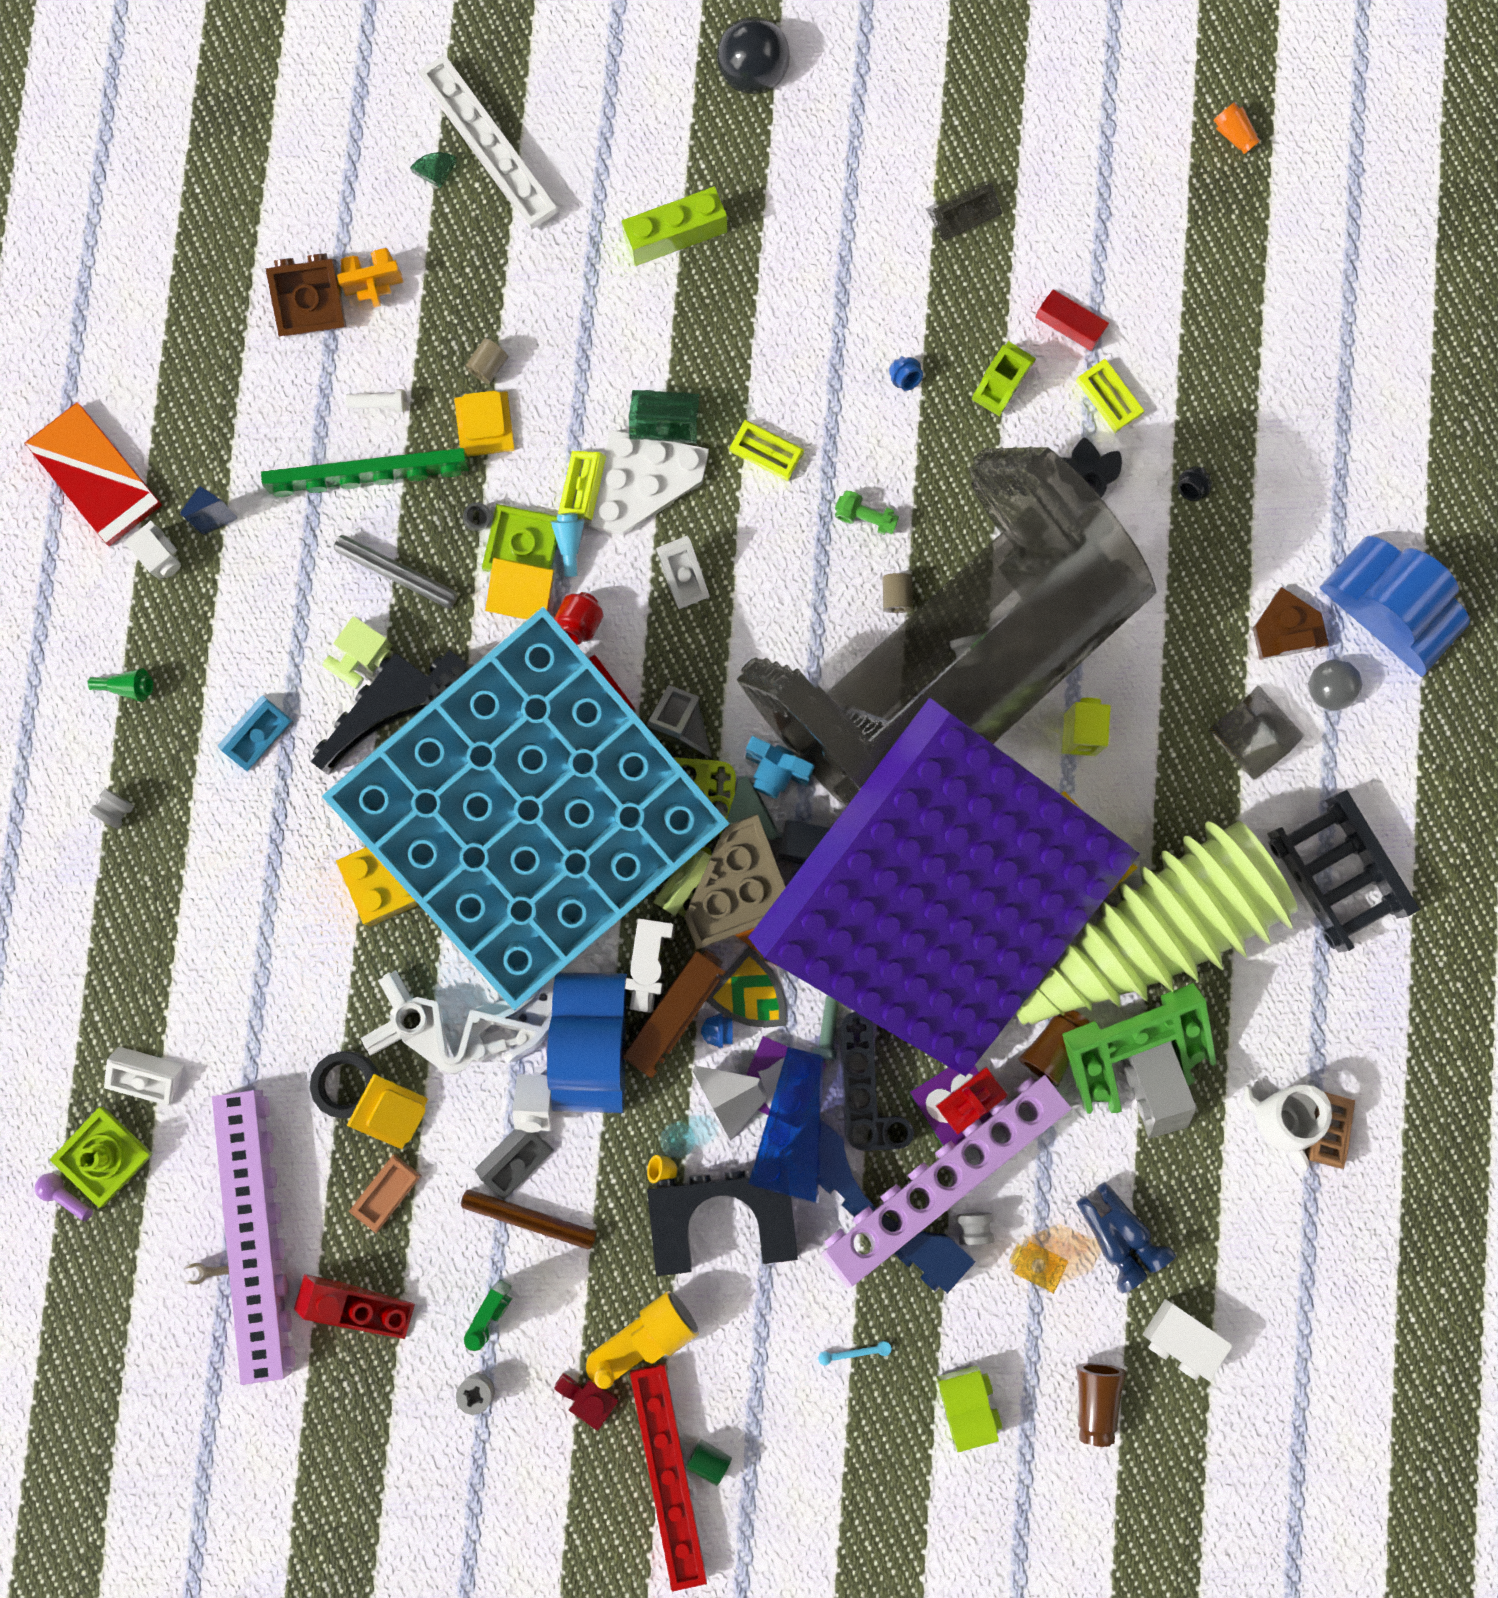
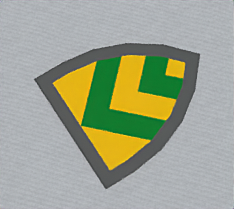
(750, 993)

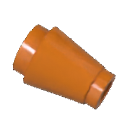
(1237, 128)

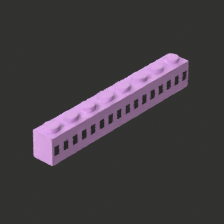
(252, 1237)

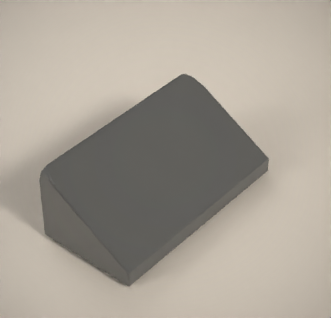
(513, 1161)

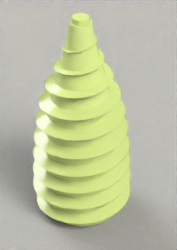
(1170, 924)

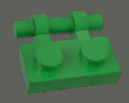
(491, 1309)

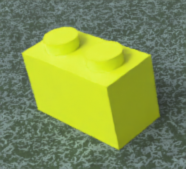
(1086, 727)

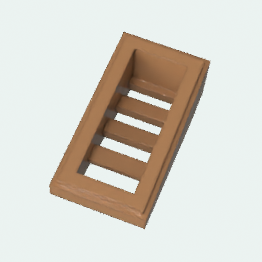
(1343, 1133)

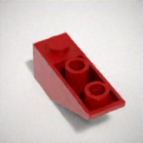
(352, 1307)

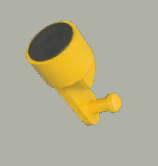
(659, 1330)

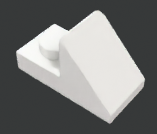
(682, 572)

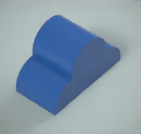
(1400, 600)
(587, 1043)

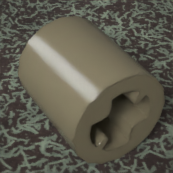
(486, 361)
(897, 593)

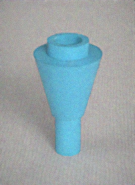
(568, 535)

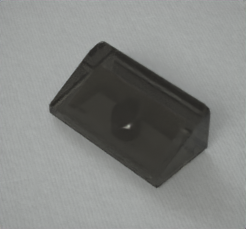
(964, 210)

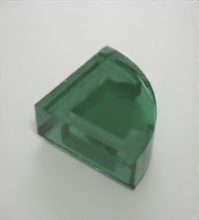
(434, 167)

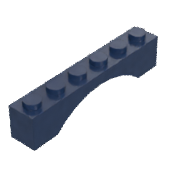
(933, 1253)

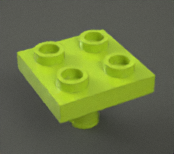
(101, 1157)

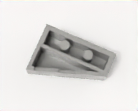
(1160, 1090)

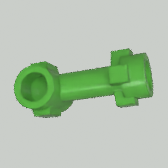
(850, 507)

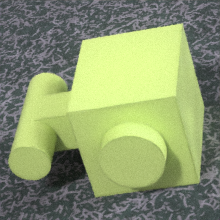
(361, 646)

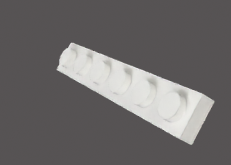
(487, 142)

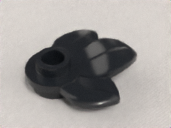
(1093, 467)

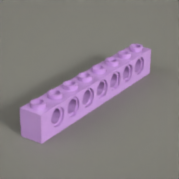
(1046, 1107)

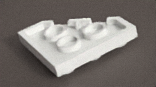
(643, 480)

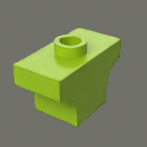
(1003, 378)

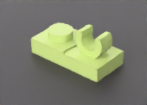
(681, 884)

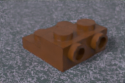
(306, 295)

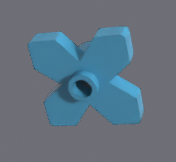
(776, 767)

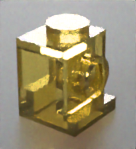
(1052, 1271)

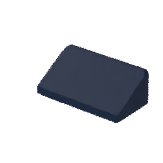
(207, 511)

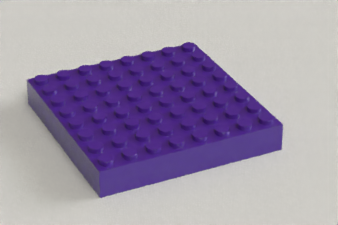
(943, 891)

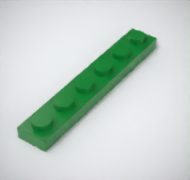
(353, 473)

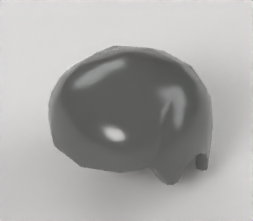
(1335, 685)

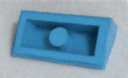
(254, 733)

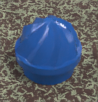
(906, 373)
(718, 1030)

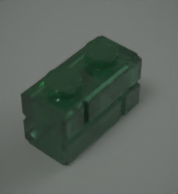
(664, 416)

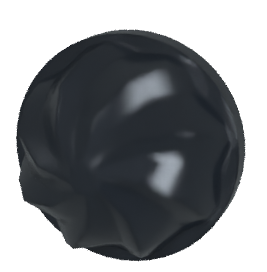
(1194, 483)

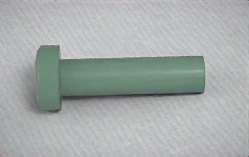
(828, 1030)

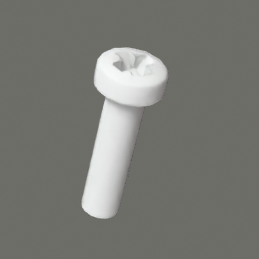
(396, 400)

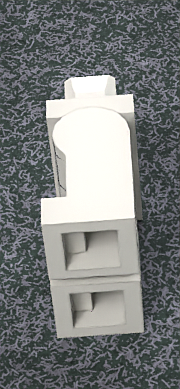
(647, 964)

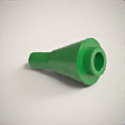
(131, 684)

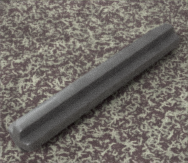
(395, 571)

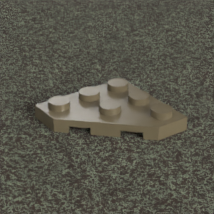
(736, 884)

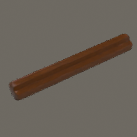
(528, 1219)

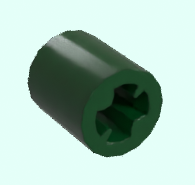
(708, 1462)

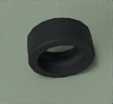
(319, 1075)

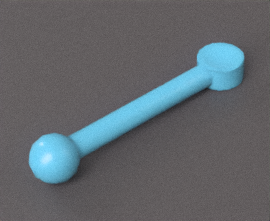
(882, 1348)

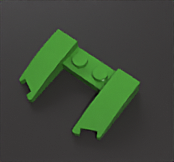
(1094, 1050)

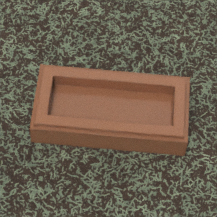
(385, 1193)

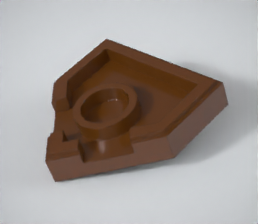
(1288, 627)

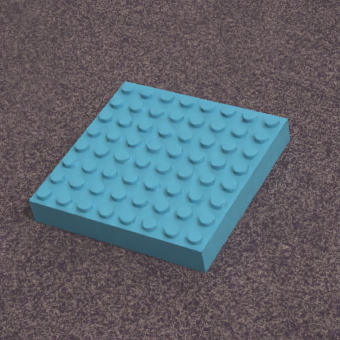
(526, 808)

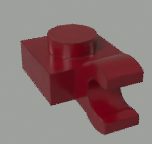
(589, 1401)

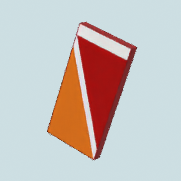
(93, 474)

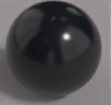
(753, 55)

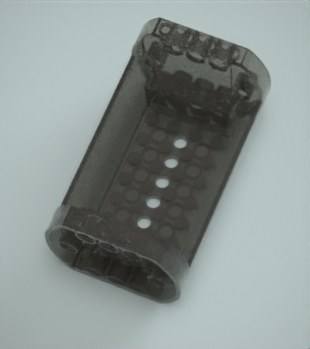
(1037, 593)

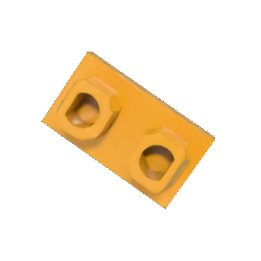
(370, 281)

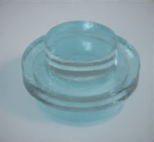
(677, 1140)

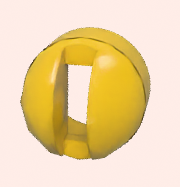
(661, 1168)

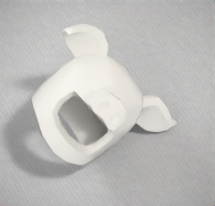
(1289, 1119)

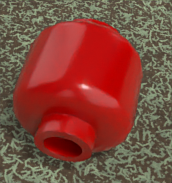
(579, 616)

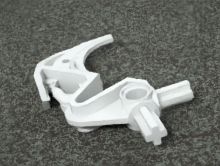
(430, 1036)

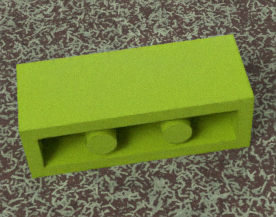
(674, 226)

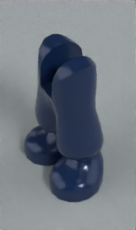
(1121, 1232)

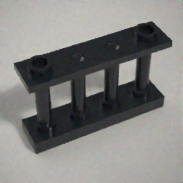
(1360, 842)

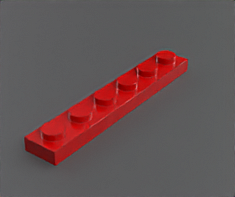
(668, 1477)

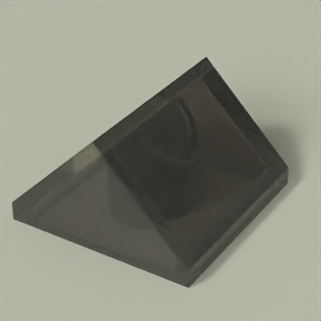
(1256, 733)

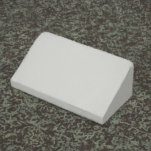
(143, 1076)

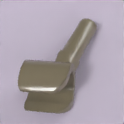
(206, 1272)

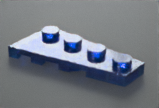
(791, 1137)

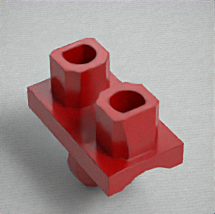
(971, 1100)

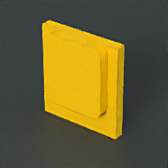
(484, 423)
(518, 588)
(388, 1112)

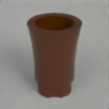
(1048, 1052)
(1099, 1402)

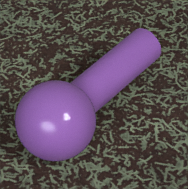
(51, 1188)

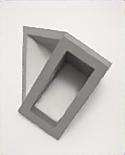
(680, 721)
(732, 1096)

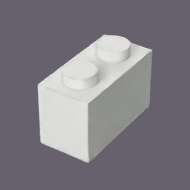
(1187, 1340)

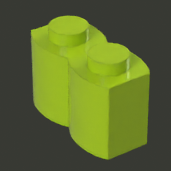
(968, 1408)

